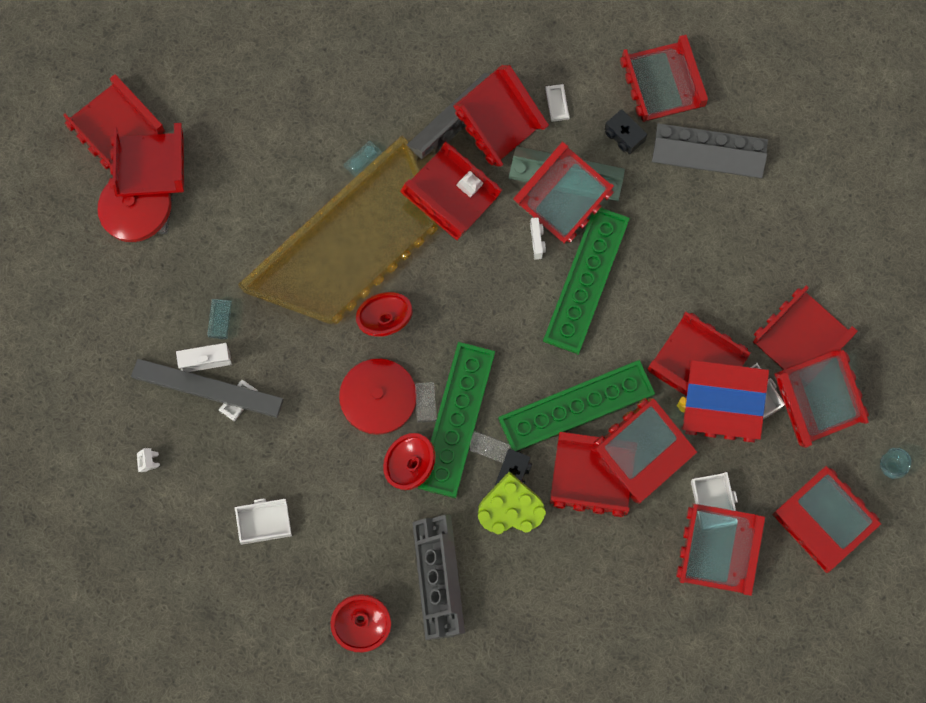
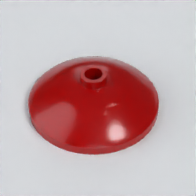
(384, 314)
(402, 458)
(363, 634)

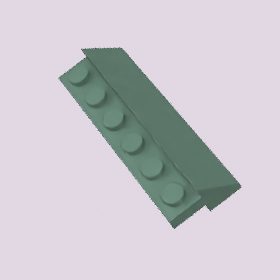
(528, 161)

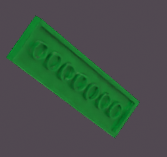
(586, 280)
(576, 406)
(458, 417)

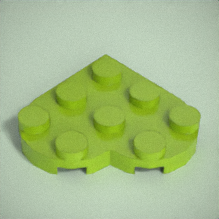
(511, 506)

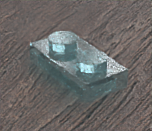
(362, 158)
(219, 319)

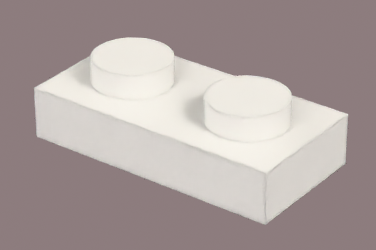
(536, 232)

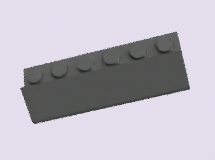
(441, 129)
(710, 150)
(438, 577)

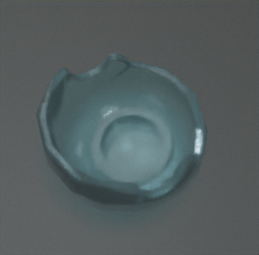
(897, 458)

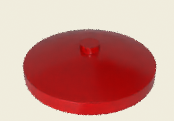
(133, 216)
(377, 396)

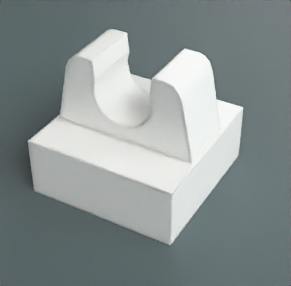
(469, 184)
(144, 460)

